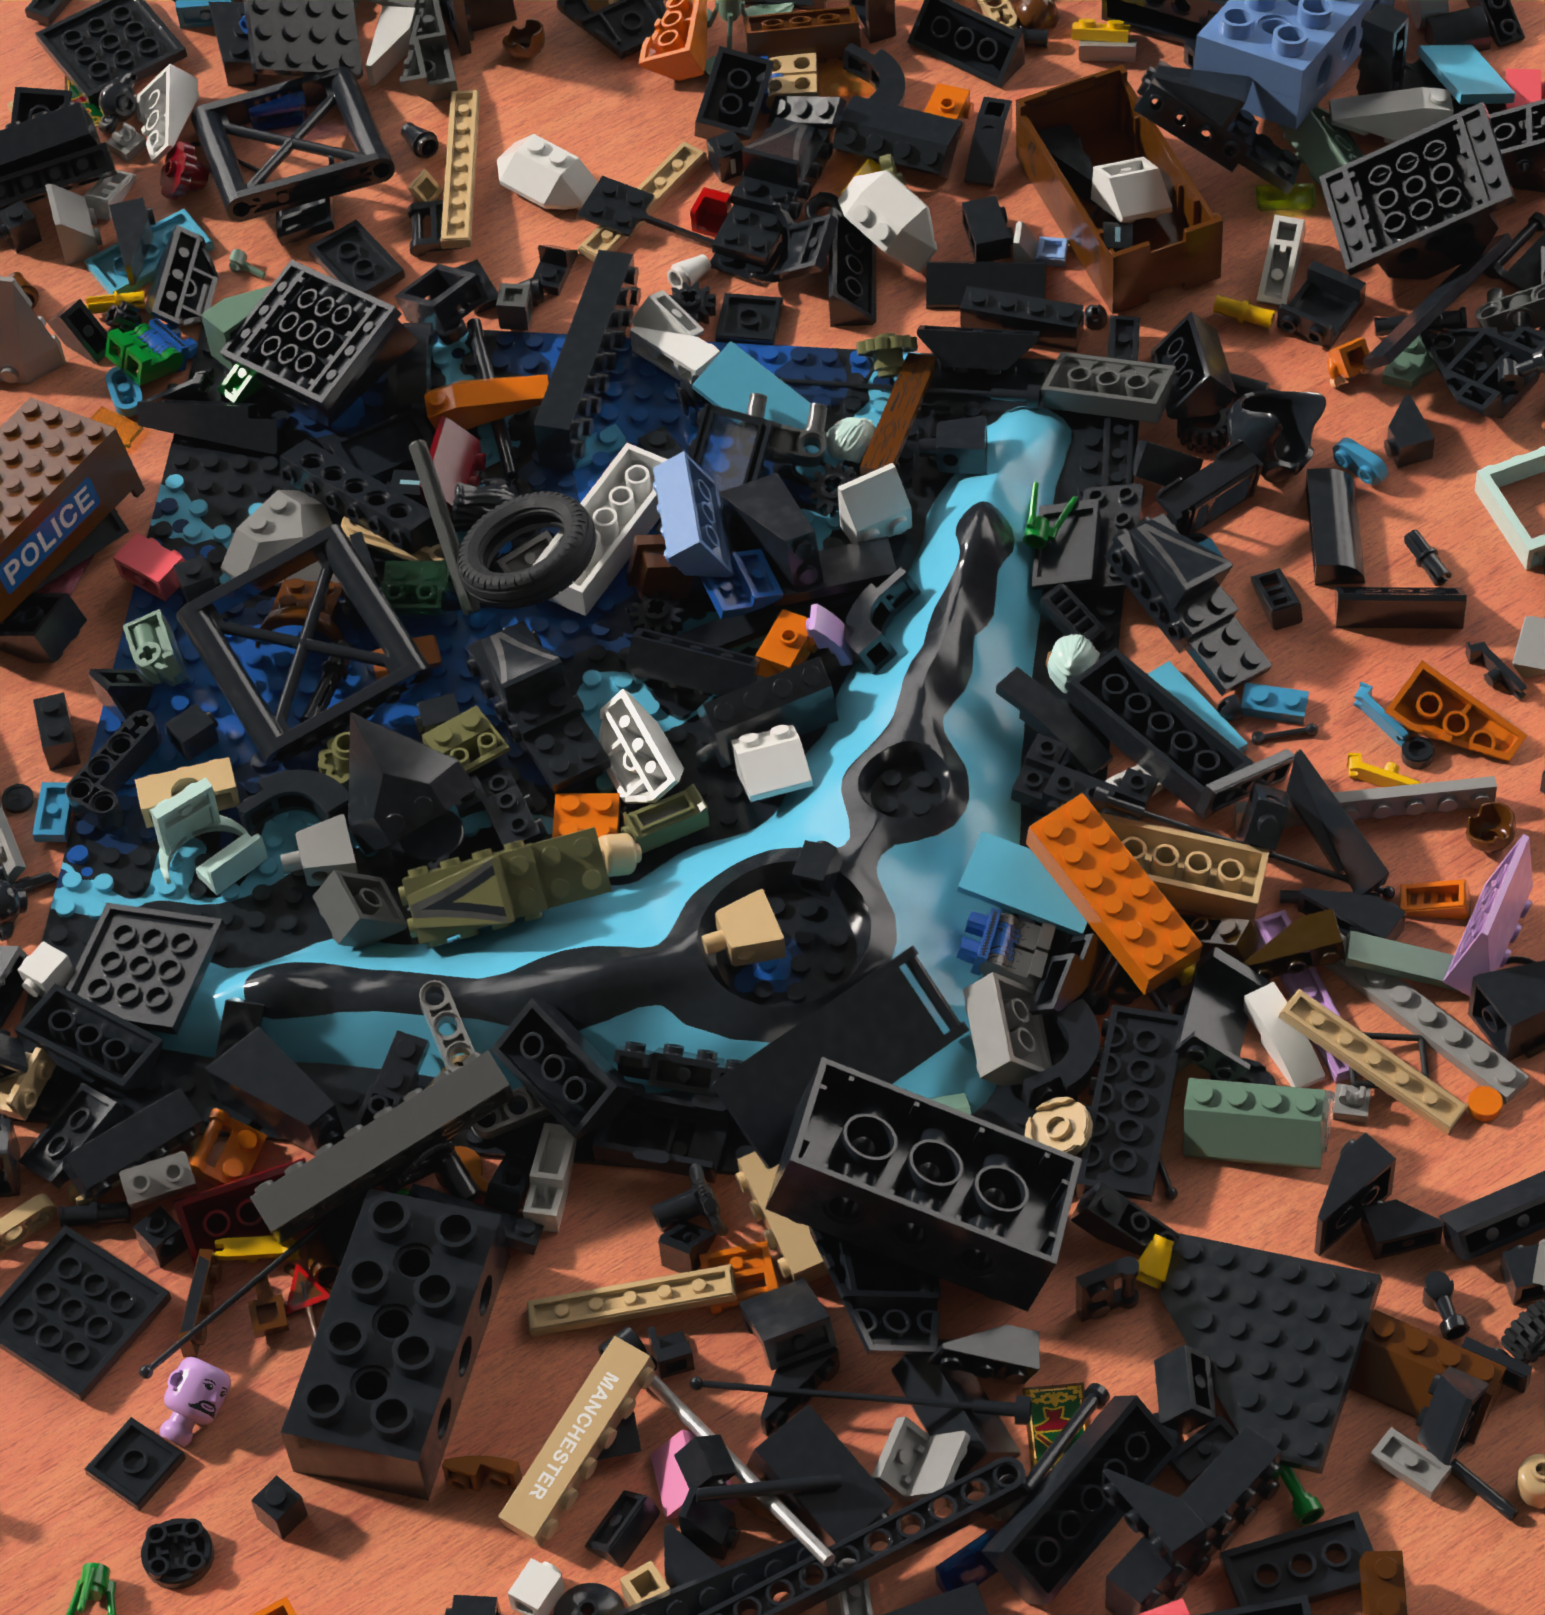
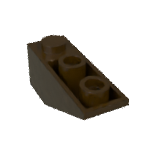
(1230, 935)
(1302, 945)

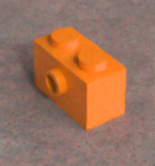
(951, 103)
(785, 644)

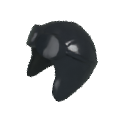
(1277, 429)

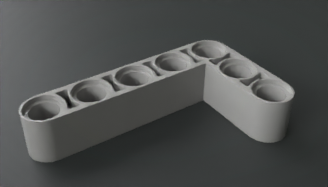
(460, 1043)

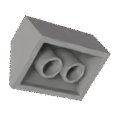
(1004, 1034)

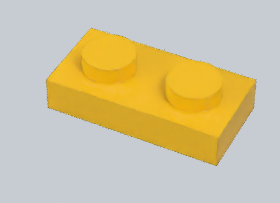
(1089, 30)

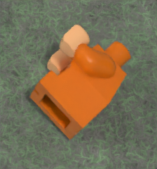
(1348, 361)

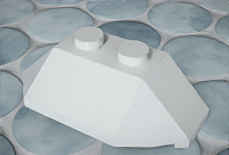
(545, 174)
(890, 217)
(639, 751)

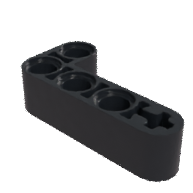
(95, 785)

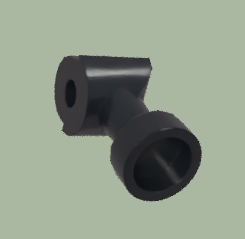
(1512, 374)
(1438, 1297)

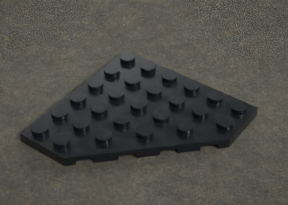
(1276, 1337)

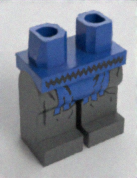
(1006, 946)

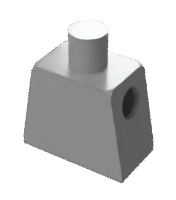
(321, 851)

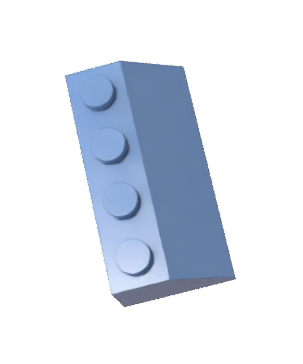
(691, 518)

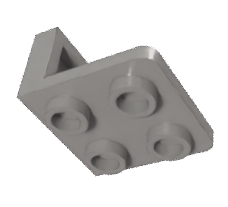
(918, 1463)

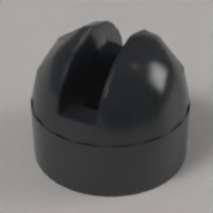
(1095, 324)
(1230, 708)

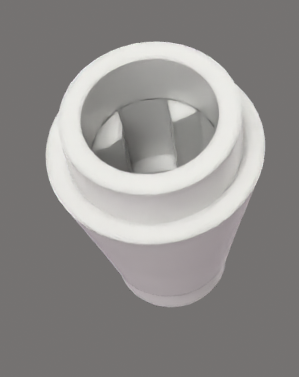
(688, 271)

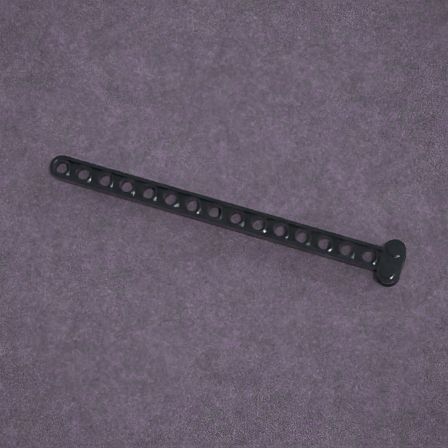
(886, 1530)

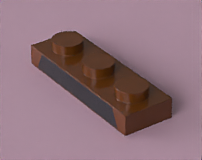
(200, 1300)

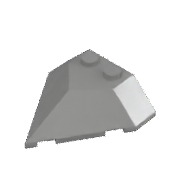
(274, 527)

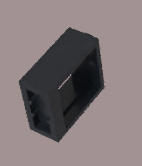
(876, 18)
(445, 291)

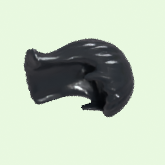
(474, 501)

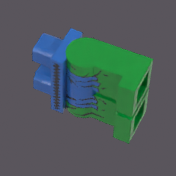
(151, 350)

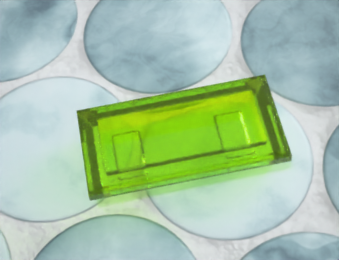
(1271, 198)

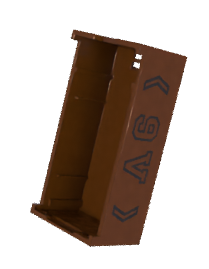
(1165, 249)

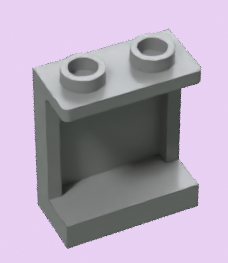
(157, 1180)

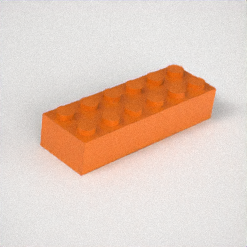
(1114, 894)

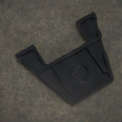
(618, 26)

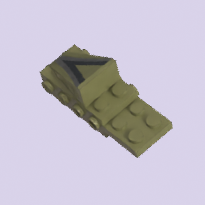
(503, 886)

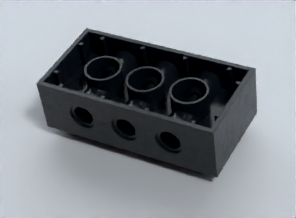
(925, 1184)
(385, 1405)

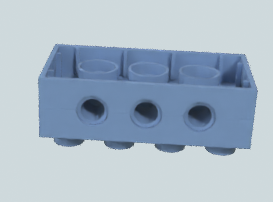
(1287, 49)

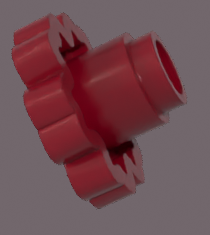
(182, 172)

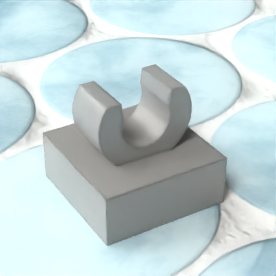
(126, 143)
(1351, 1103)

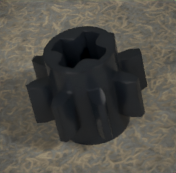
(123, 317)

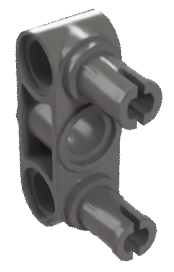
(1506, 312)
(791, 441)

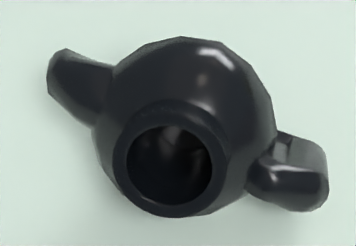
(117, 103)
(12, 902)

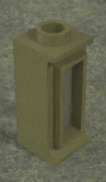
(667, 819)

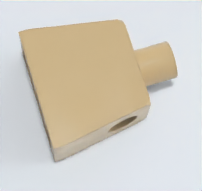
(747, 931)

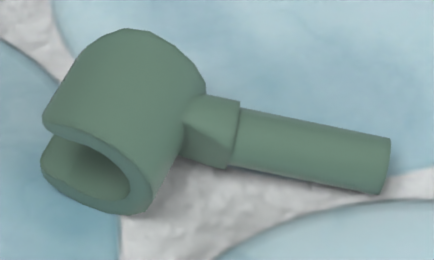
(238, 263)

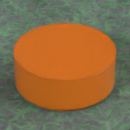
(1484, 1103)

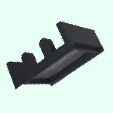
(731, 445)

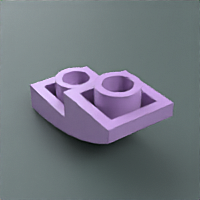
(829, 633)

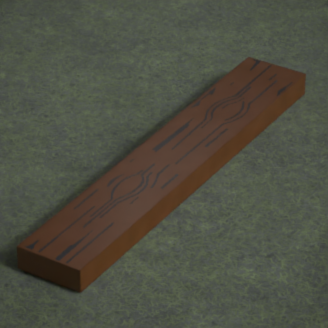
(899, 412)

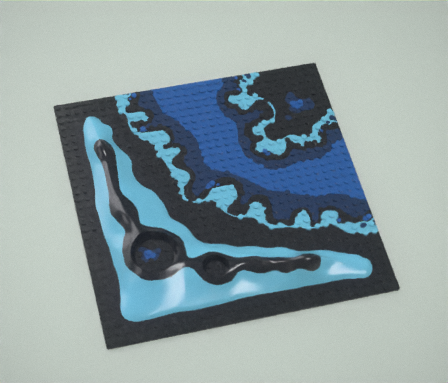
(896, 786)

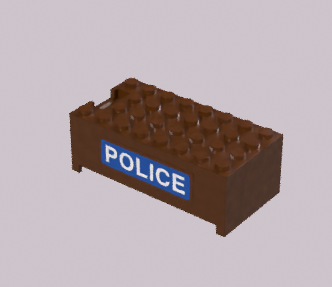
(54, 490)

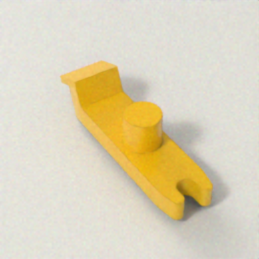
(1374, 775)
(253, 1248)

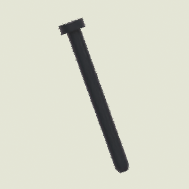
(1095, 1397)

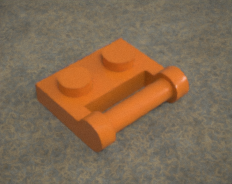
(237, 1155)
(749, 1265)

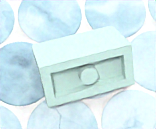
(232, 862)

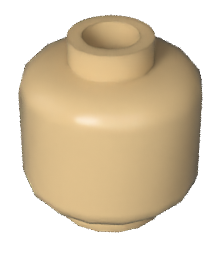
(620, 853)
(1531, 1481)

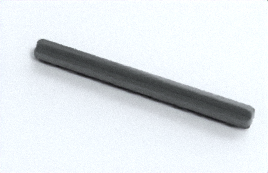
(442, 520)

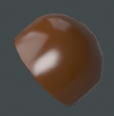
(1036, 14)
(525, 42)
(1491, 828)

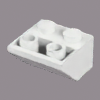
(1130, 190)

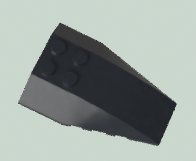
(886, 1299)

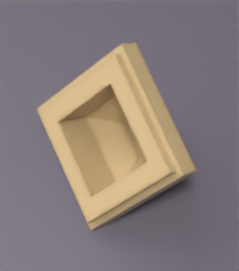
(425, 187)

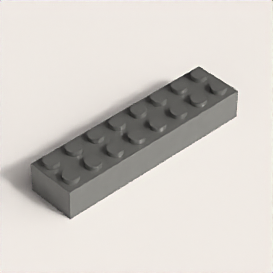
(382, 1146)

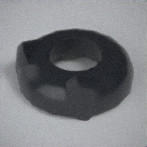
(821, 200)

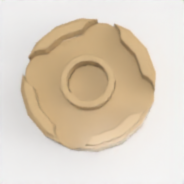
(1061, 1125)

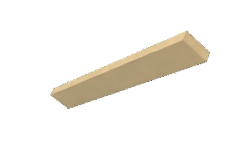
(460, 169)

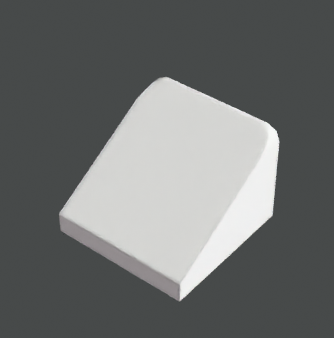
(1024, 244)

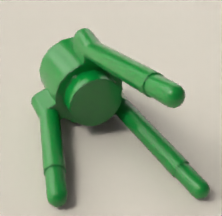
(1038, 528)
(92, 1586)

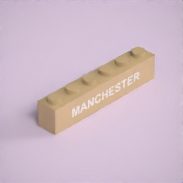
(577, 1442)

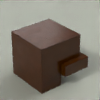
(652, 572)

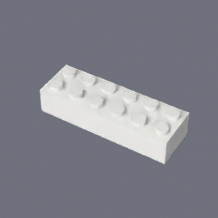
(620, 508)

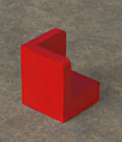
(710, 211)

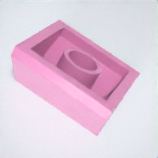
(669, 1477)

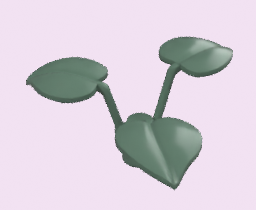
(731, 10)

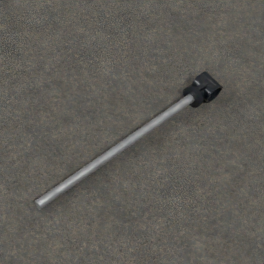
(744, 1474)

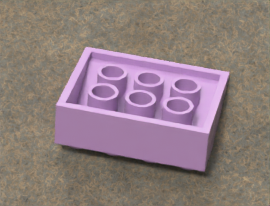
(1494, 919)

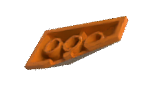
(484, 400)
(1448, 713)

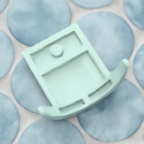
(185, 817)

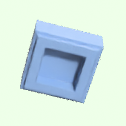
(1052, 251)

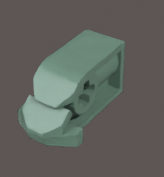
(156, 649)

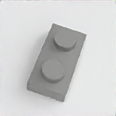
(1410, 1463)

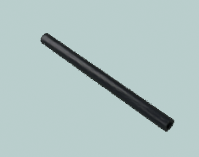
(499, 426)

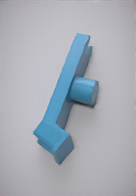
(1376, 713)

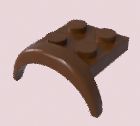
(293, 604)

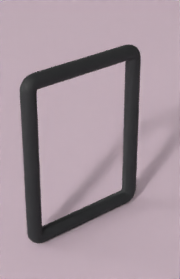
(1399, 1037)

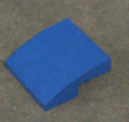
(748, 588)

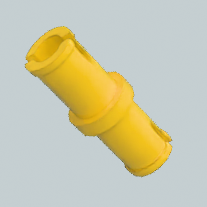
(1243, 311)

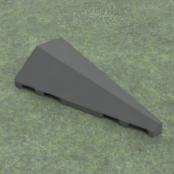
(429, 63)

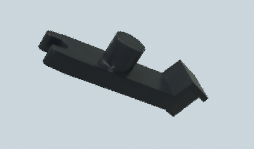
(186, 391)
(1497, 669)

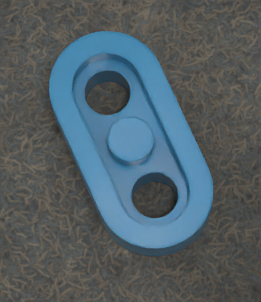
(123, 392)
(1360, 461)

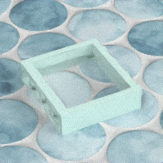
(1487, 488)

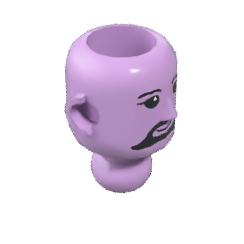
(194, 1396)

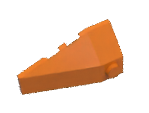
(678, 42)

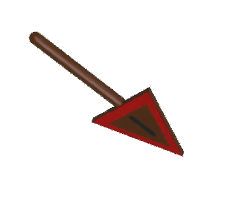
(304, 1295)

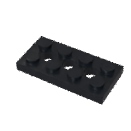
(1306, 1544)

